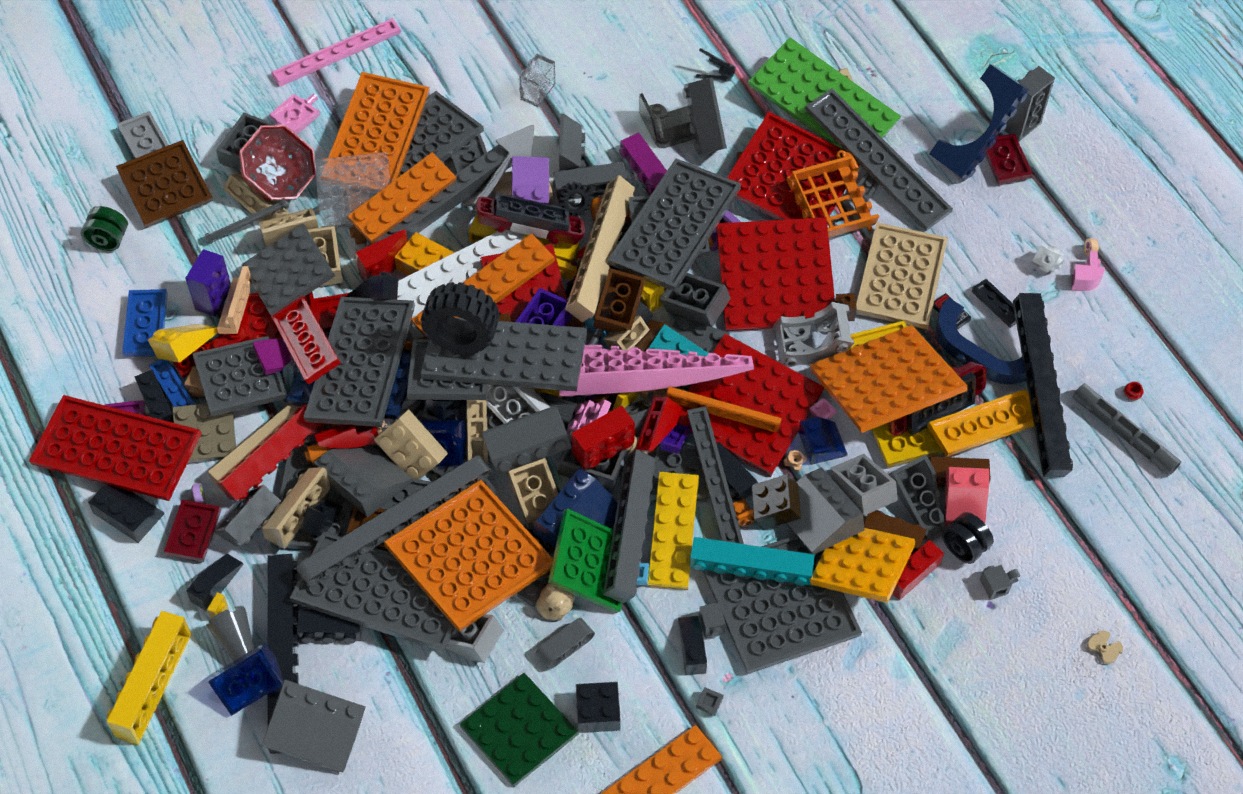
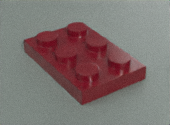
(1008, 160)
(192, 530)

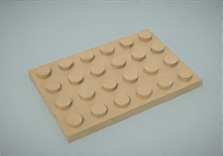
(901, 275)

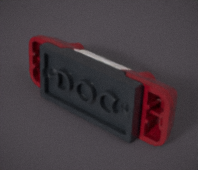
(530, 217)
(972, 374)

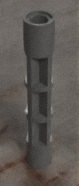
(1126, 429)

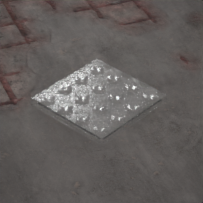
(347, 184)

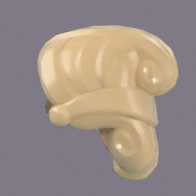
(554, 602)

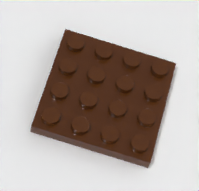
(164, 183)

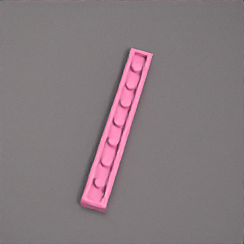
(335, 52)

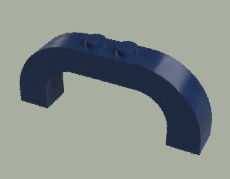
(966, 351)

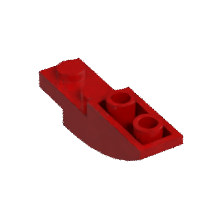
(186, 365)

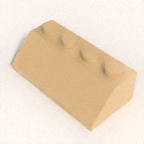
(290, 514)

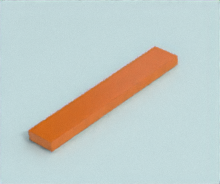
(724, 409)

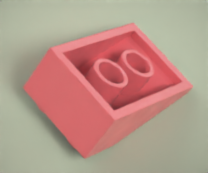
(966, 492)

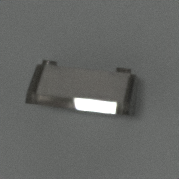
(666, 127)

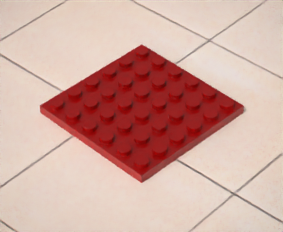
(772, 157)
(774, 270)
(765, 389)

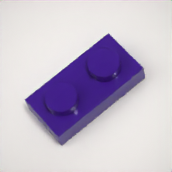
(675, 439)

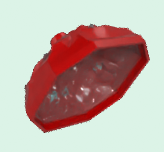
(277, 163)

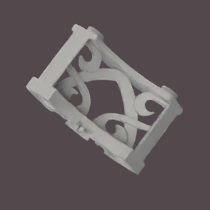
(804, 354)

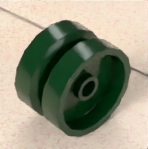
(104, 228)

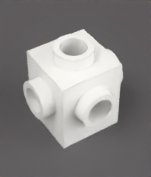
(1042, 258)

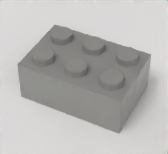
(865, 483)

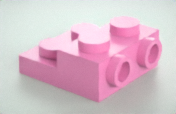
(586, 413)

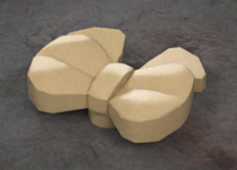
(1099, 644)

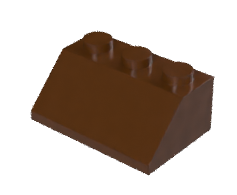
(619, 301)

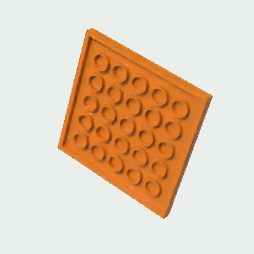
(887, 378)
(469, 555)

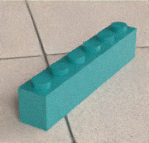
(752, 561)

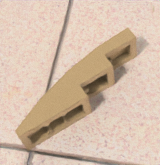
(475, 426)

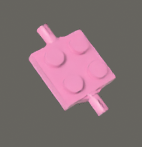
(296, 113)

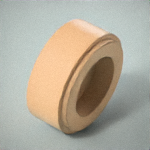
(1091, 244)

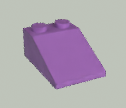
(530, 178)

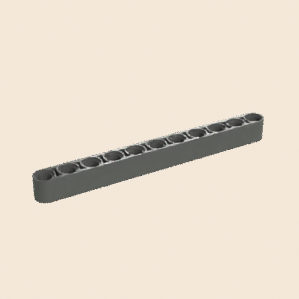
(391, 521)

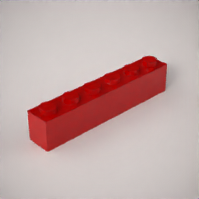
(266, 455)

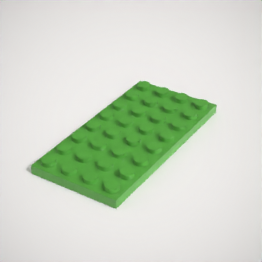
(798, 77)

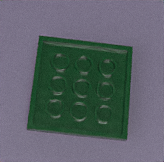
(519, 729)

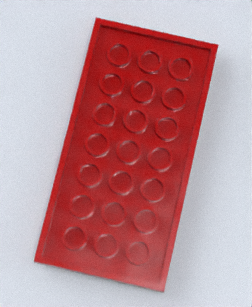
(115, 447)

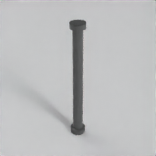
(245, 221)

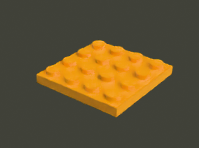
(864, 564)

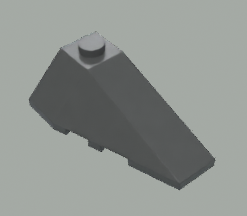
(920, 495)

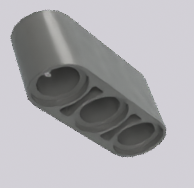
(565, 643)

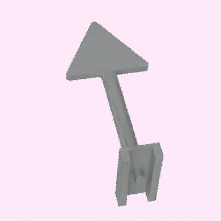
(516, 144)

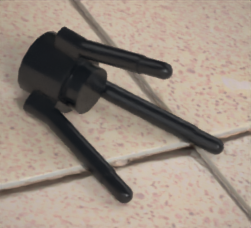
(726, 69)

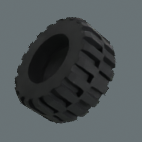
(464, 302)

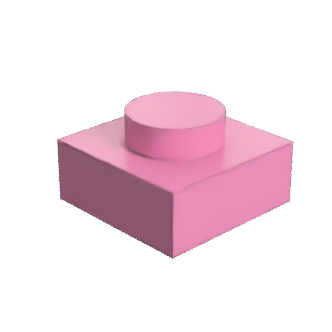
(823, 409)

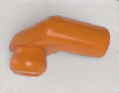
(853, 164)

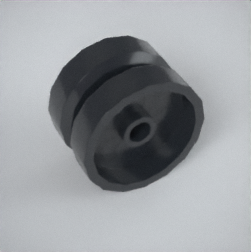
(967, 537)

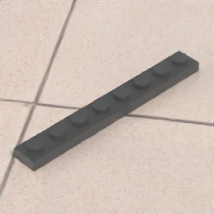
(714, 475)

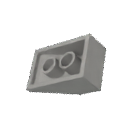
(477, 639)

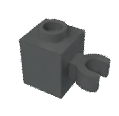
(997, 582)

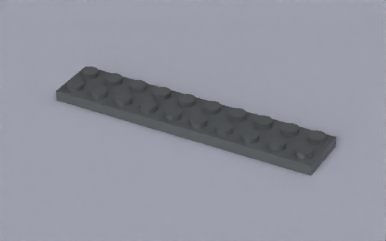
(879, 159)

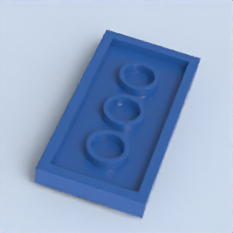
(144, 316)

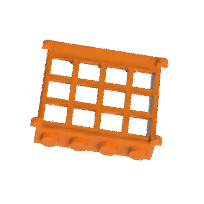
(855, 194)

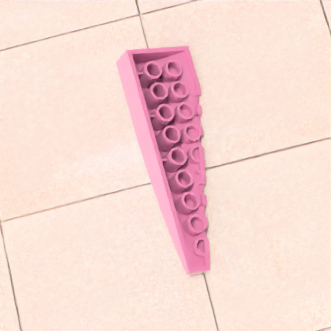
(635, 370)

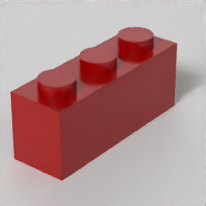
(918, 568)

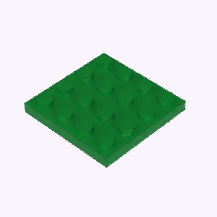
(583, 559)

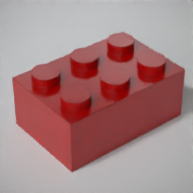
(603, 437)

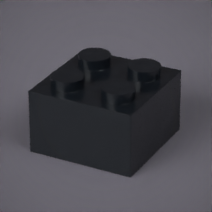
(598, 707)

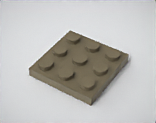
(217, 431)

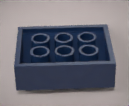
(582, 495)

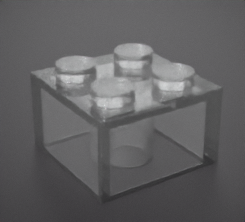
(537, 80)

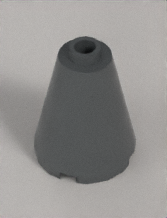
(232, 632)

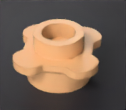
(795, 455)

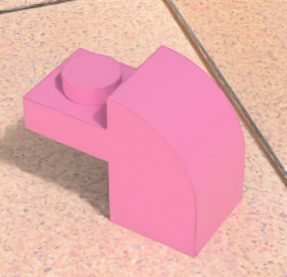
(1088, 276)

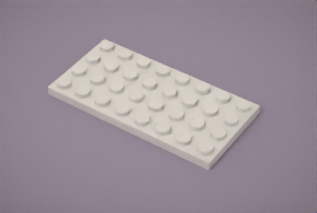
(452, 268)

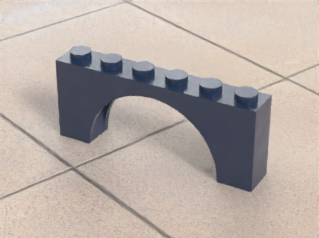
(1006, 96)

